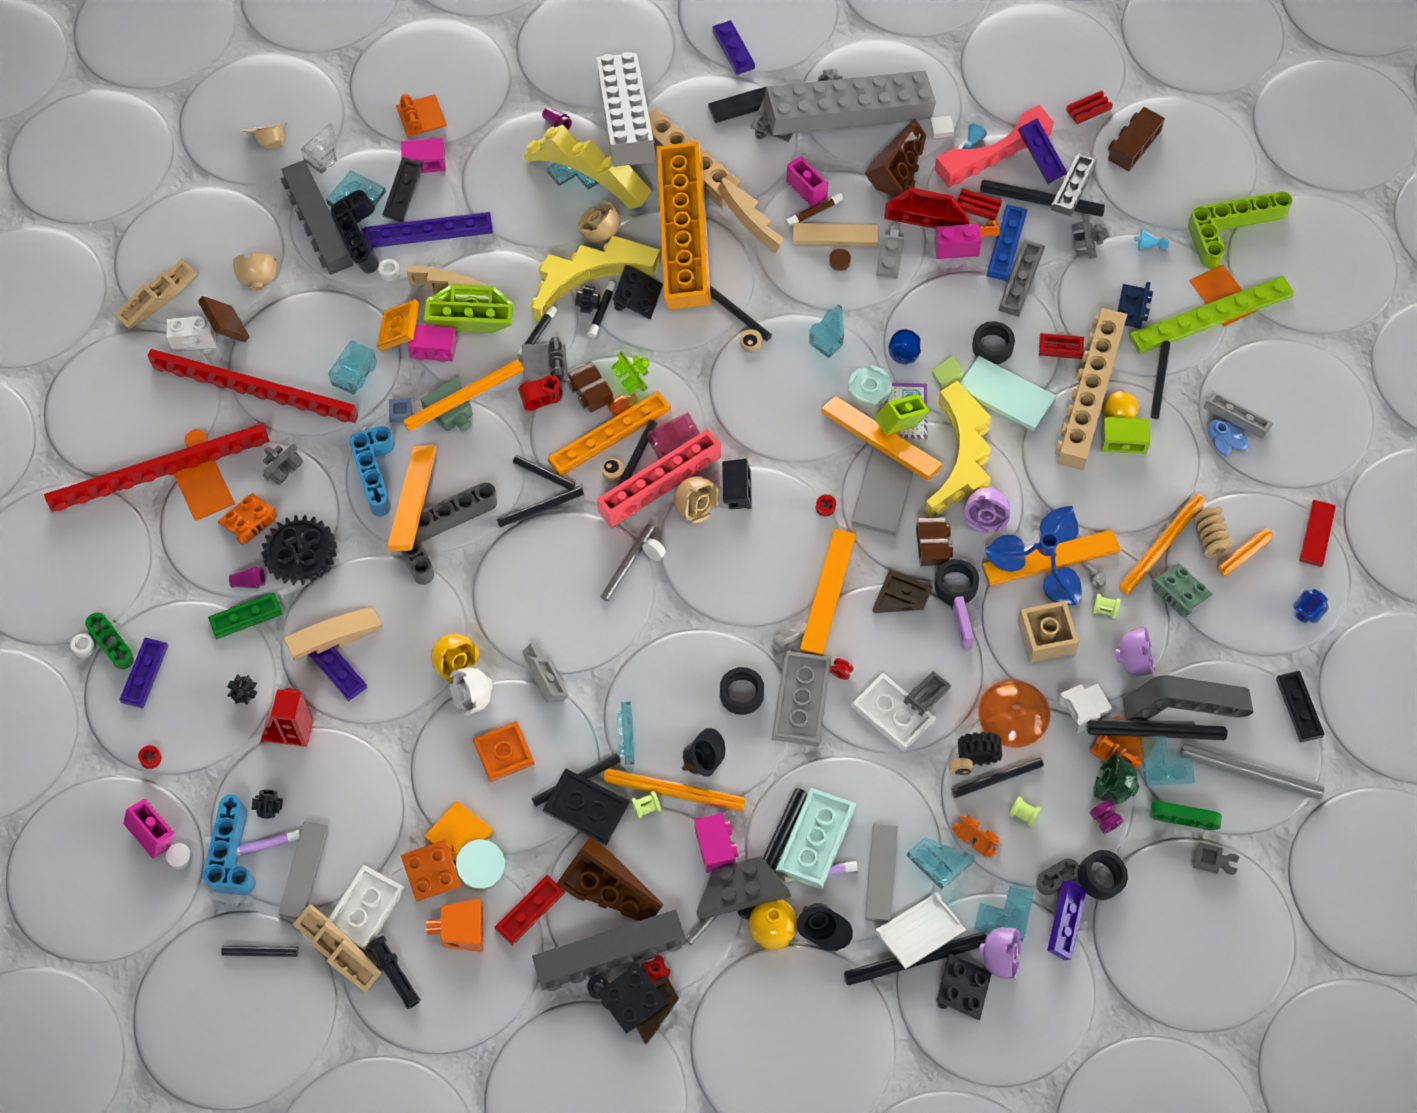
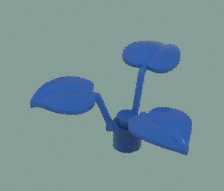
(1056, 527)

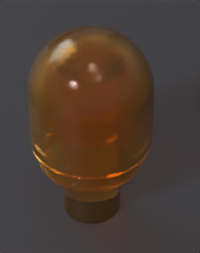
(621, 403)

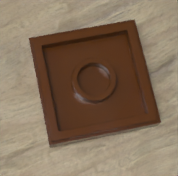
(223, 319)

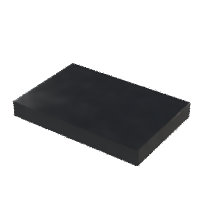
(586, 806)

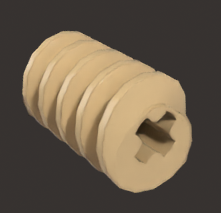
(1213, 532)

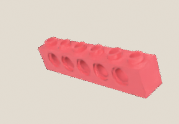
(659, 478)

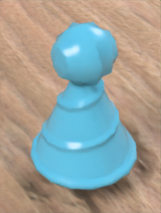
(975, 134)
(1146, 240)

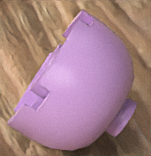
(987, 510)
(1136, 652)
(1001, 952)

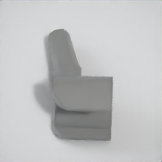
(1098, 579)
(781, 644)

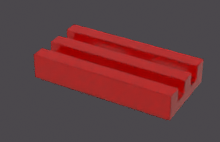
(1086, 105)
(979, 201)
(1061, 349)

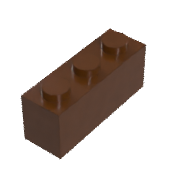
(1135, 138)

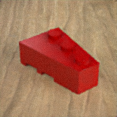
(288, 719)

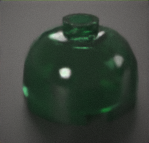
(1117, 781)

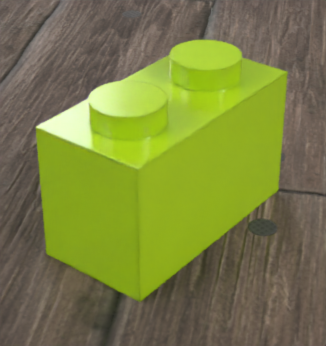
(902, 414)
(1125, 435)

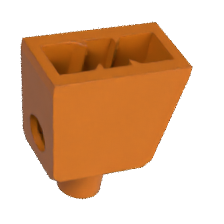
(460, 925)

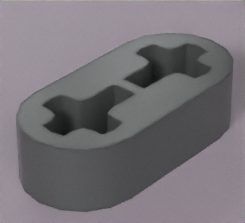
(1054, 872)

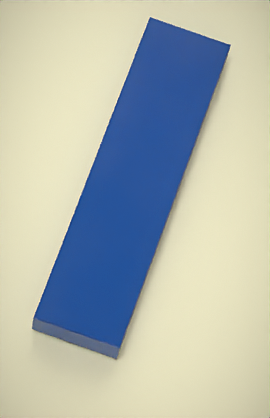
(1007, 243)

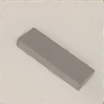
(1238, 415)

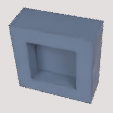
(399, 409)

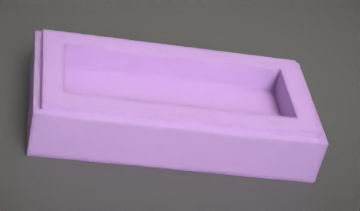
(963, 623)

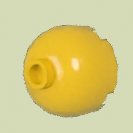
(453, 653)
(773, 924)

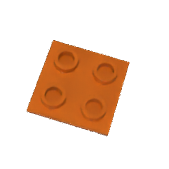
(420, 114)
(246, 516)
(1122, 746)
(431, 870)

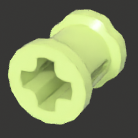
(1106, 606)
(646, 805)
(1025, 811)

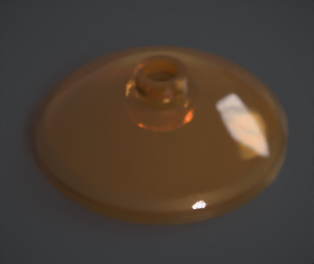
(1014, 726)

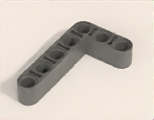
(439, 524)
(1187, 695)

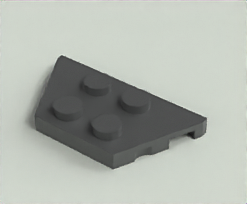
(741, 887)

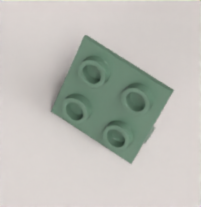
(1182, 587)

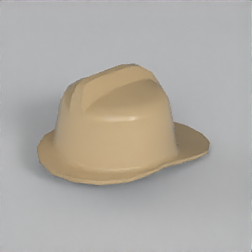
(269, 136)

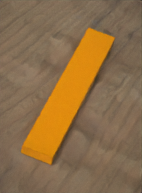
(608, 434)
(890, 444)
(412, 498)
(1067, 554)
(828, 592)

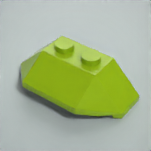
(469, 309)

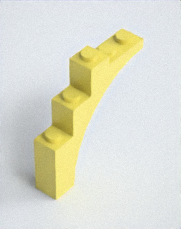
(562, 148)
(587, 264)
(969, 423)

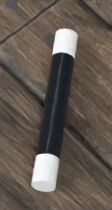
(601, 309)
(539, 328)

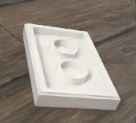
(885, 709)
(366, 906)

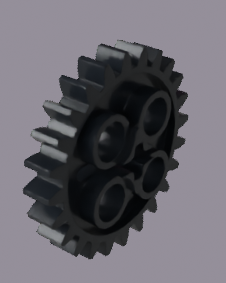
(278, 548)

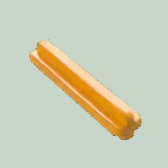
(1245, 552)

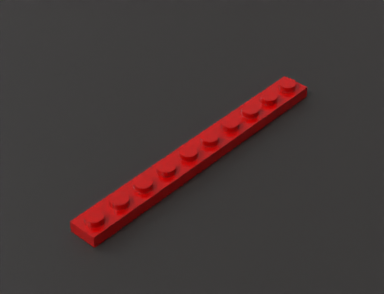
(254, 386)
(157, 467)

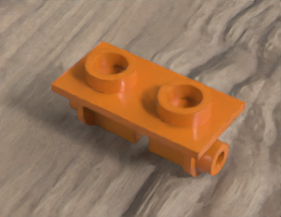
(985, 840)

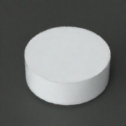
(389, 269)
(654, 549)
(82, 645)
(178, 856)

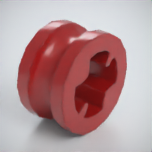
(825, 499)
(841, 669)
(146, 763)

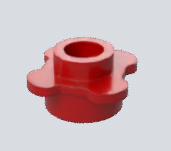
(658, 962)

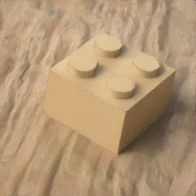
(1048, 631)

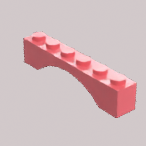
(962, 163)

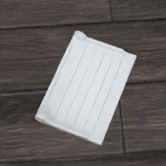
(920, 930)

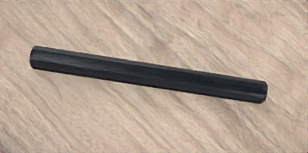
(1037, 197)
(1137, 729)
(781, 835)
(893, 965)

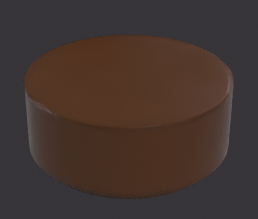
(840, 259)

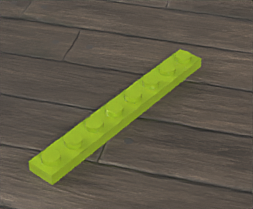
(1211, 314)

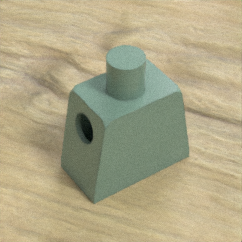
(455, 417)

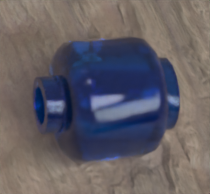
(1310, 606)

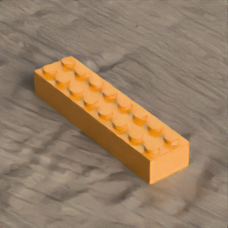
(683, 226)

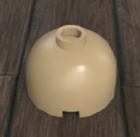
(600, 223)
(256, 270)
(695, 498)

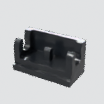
(737, 484)

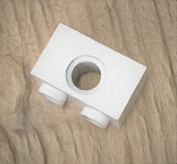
(190, 333)

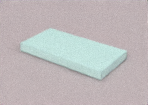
(1007, 393)
(816, 838)

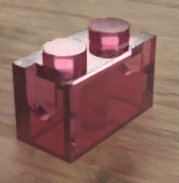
(672, 435)

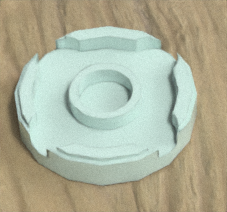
(869, 386)
(480, 864)

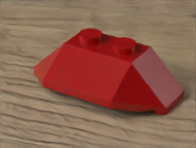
(925, 209)

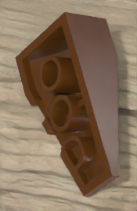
(896, 165)
(604, 880)

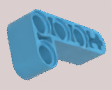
(368, 474)
(228, 843)

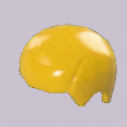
(1120, 405)

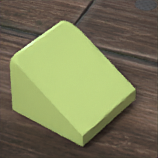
(948, 372)

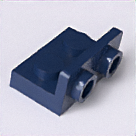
(1134, 302)

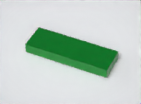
(245, 615)

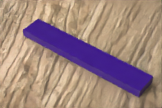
(429, 230)

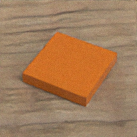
(503, 751)

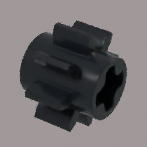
(587, 299)
(242, 689)
(267, 804)

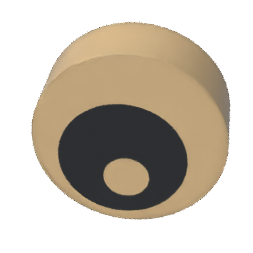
(751, 340)
(613, 469)
(961, 766)

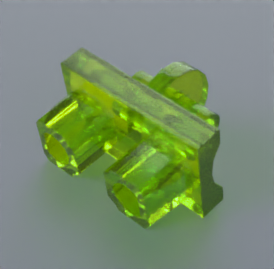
(624, 365)

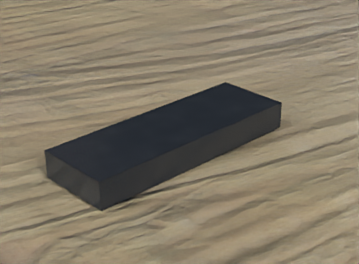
(737, 105)
(402, 189)
(1300, 706)

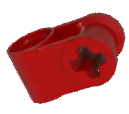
(539, 393)

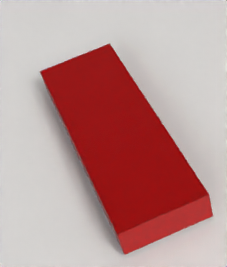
(1317, 533)
(529, 910)

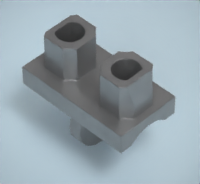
(1091, 235)
(274, 470)

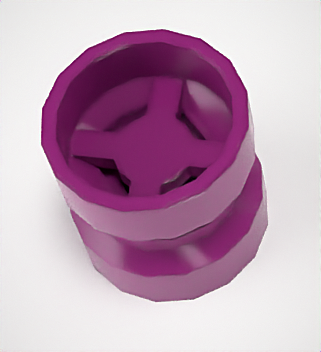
(1106, 816)

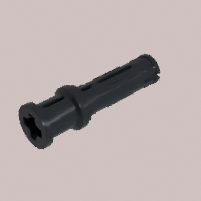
(388, 963)

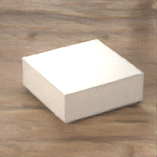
(942, 127)

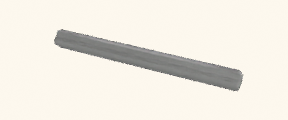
(1253, 771)

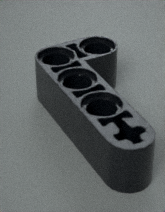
(347, 216)

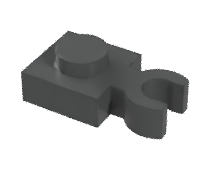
(1210, 859)

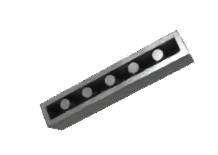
(316, 216)
(608, 950)

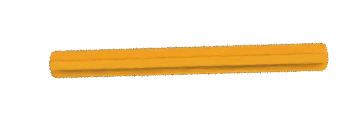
(463, 395)
(1161, 544)
(674, 789)

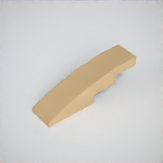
(744, 209)
(437, 278)
(156, 295)
(333, 631)
(338, 948)

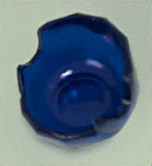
(904, 346)

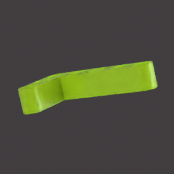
(1211, 218)

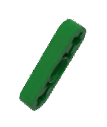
(109, 631)
(1185, 815)

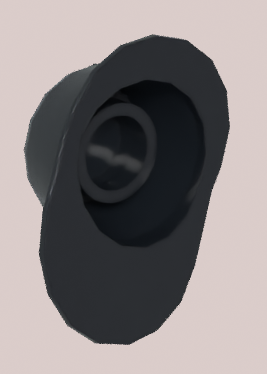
(704, 753)
(824, 927)

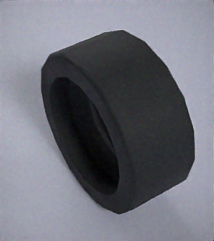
(998, 329)
(960, 566)
(741, 673)
(1116, 867)

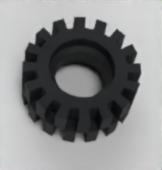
(980, 748)

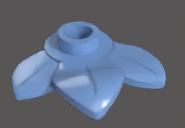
(1227, 436)

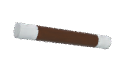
(814, 210)

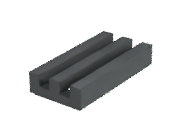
(909, 699)

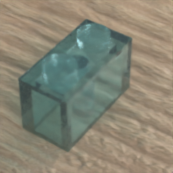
(352, 367)

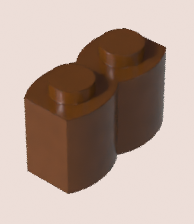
(590, 387)
(933, 541)

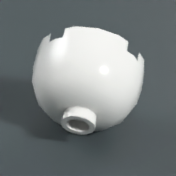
(470, 690)

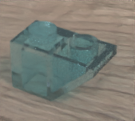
(829, 333)

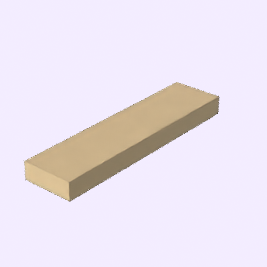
(835, 234)

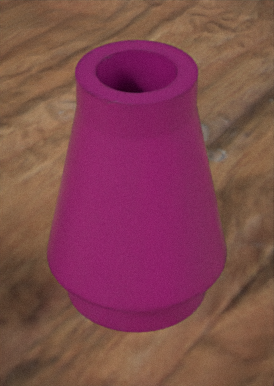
(556, 118)
(248, 578)

